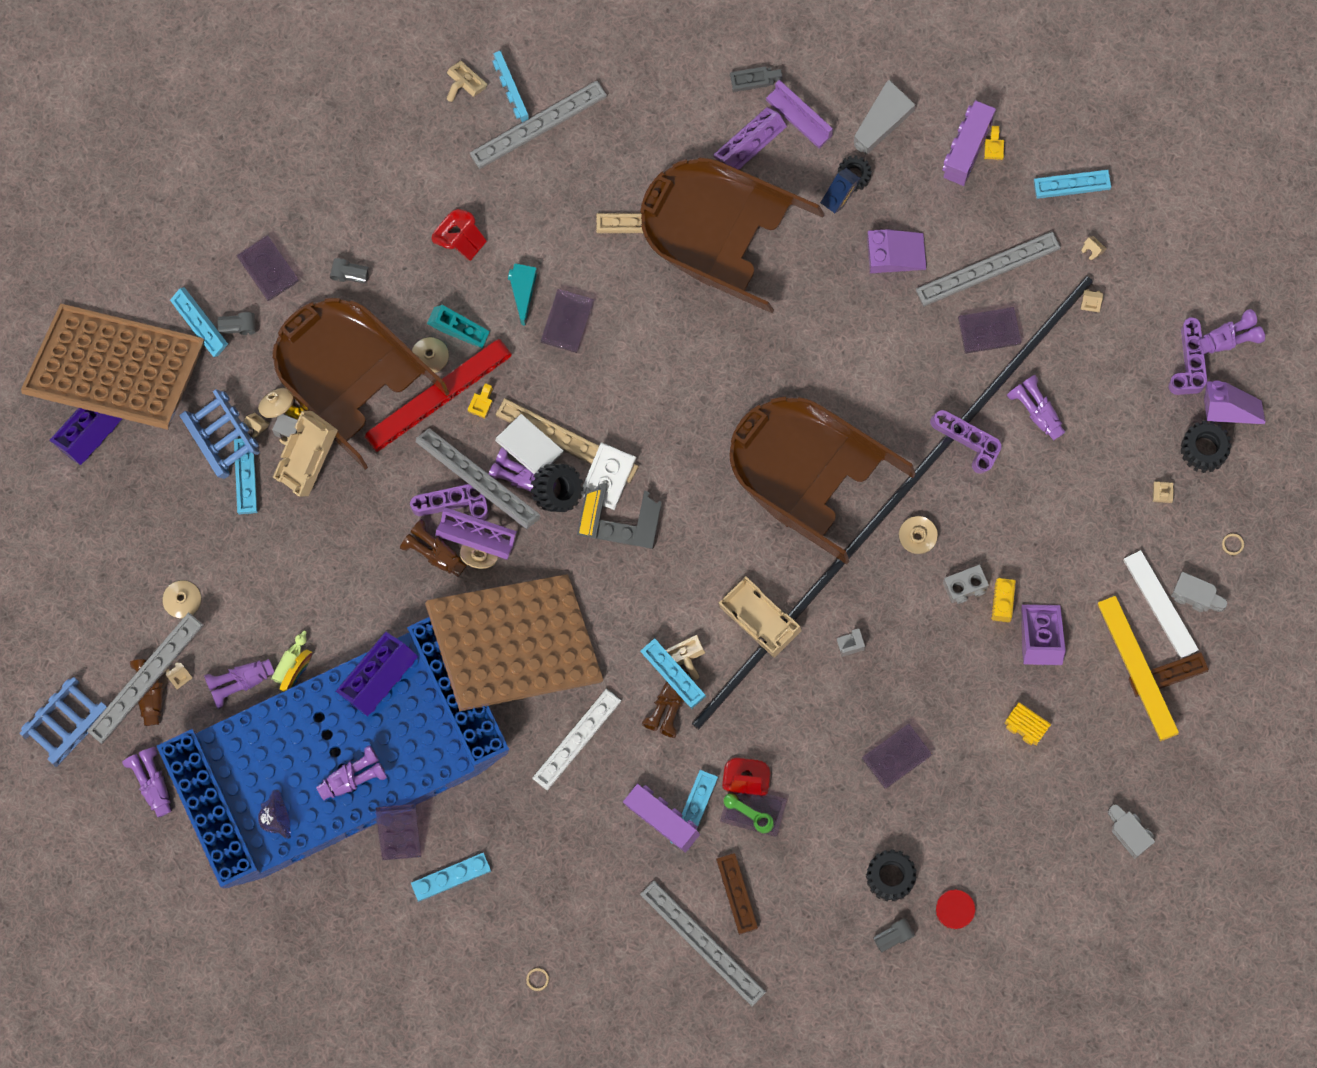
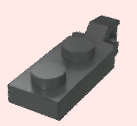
(754, 78)

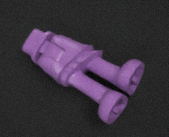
(1224, 336)
(1042, 415)
(522, 480)
(245, 675)
(344, 779)
(154, 789)

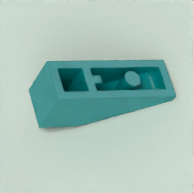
(522, 284)
(457, 326)

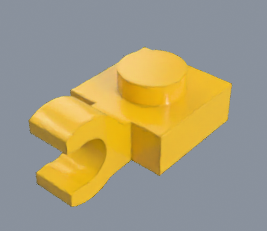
(993, 147)
(480, 403)

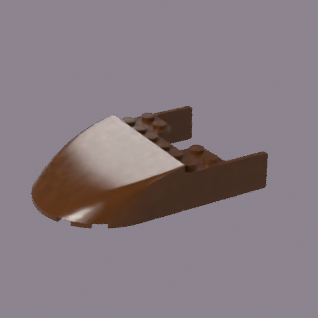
(705, 218)
(337, 358)
(795, 459)

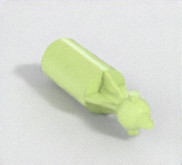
(288, 658)

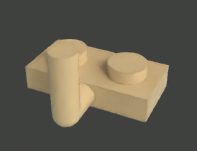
(464, 78)
(685, 652)

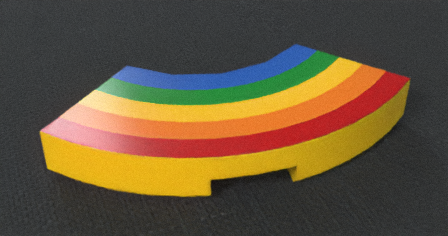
(293, 674)

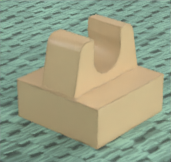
(1095, 246)
(1091, 301)
(257, 423)
(1163, 492)
(178, 675)

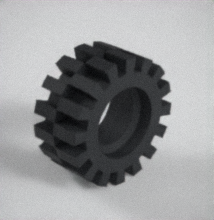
(861, 165)

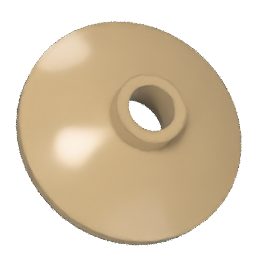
(440, 355)
(275, 403)
(921, 526)
(477, 558)
(189, 604)

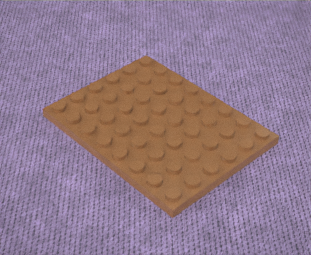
(113, 366)
(513, 642)

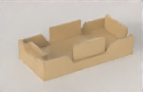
(305, 453)
(759, 617)

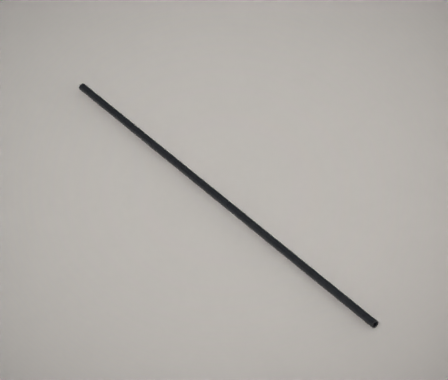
(898, 496)

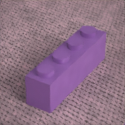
(661, 818)

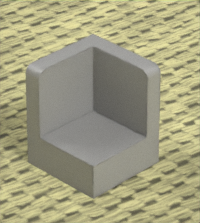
(284, 426)
(851, 643)

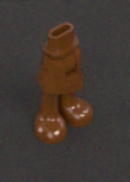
(441, 554)
(667, 697)
(151, 703)

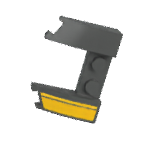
(640, 535)

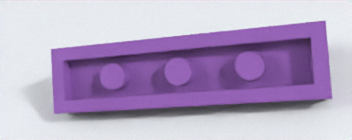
(800, 115)
(752, 141)
(476, 536)

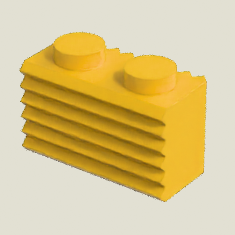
(1003, 600)
(1027, 724)

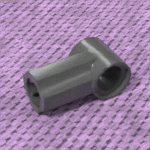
(344, 271)
(241, 324)
(896, 934)

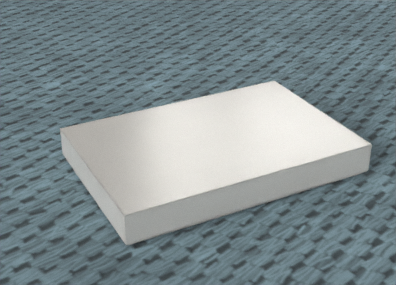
(528, 444)
(609, 467)

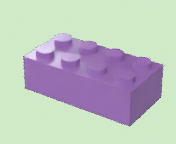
(968, 142)

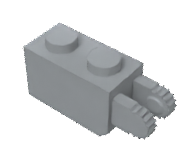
(1198, 594)
(1130, 831)

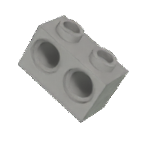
(963, 580)

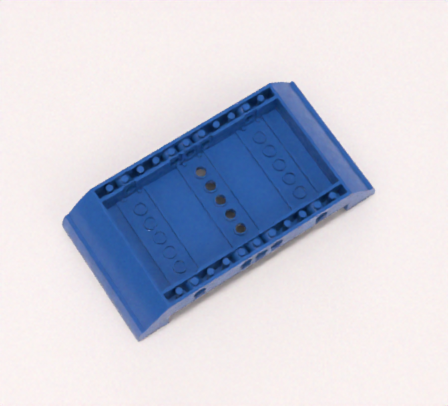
(279, 746)

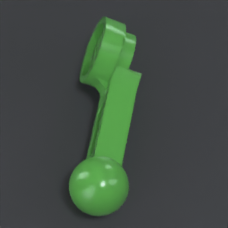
(732, 801)

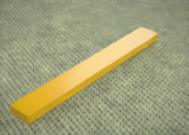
(1138, 668)

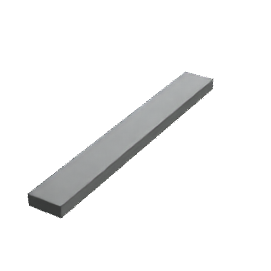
(538, 124)
(988, 269)
(478, 478)
(145, 678)
(702, 943)

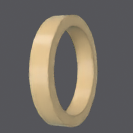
(1232, 553)
(547, 979)

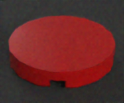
(955, 909)

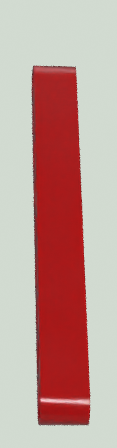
(433, 397)

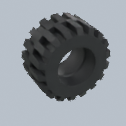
(1196, 458)
(544, 484)
(891, 892)

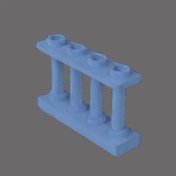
(201, 435)
(70, 740)

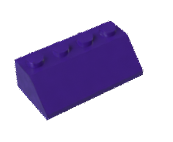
(83, 433)
(377, 674)

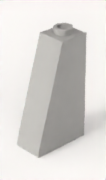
(884, 116)

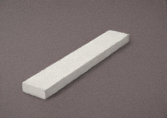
(1160, 604)
(576, 739)

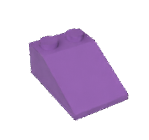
(895, 251)
(1231, 404)
(1042, 635)

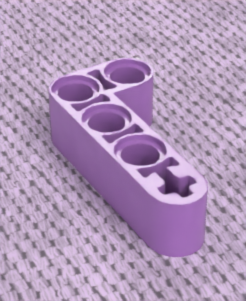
(1190, 356)
(964, 438)
(446, 495)

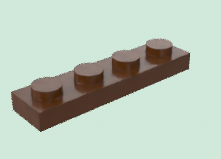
(1176, 671)
(736, 894)

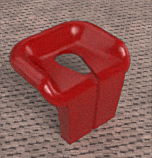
(469, 238)
(756, 784)

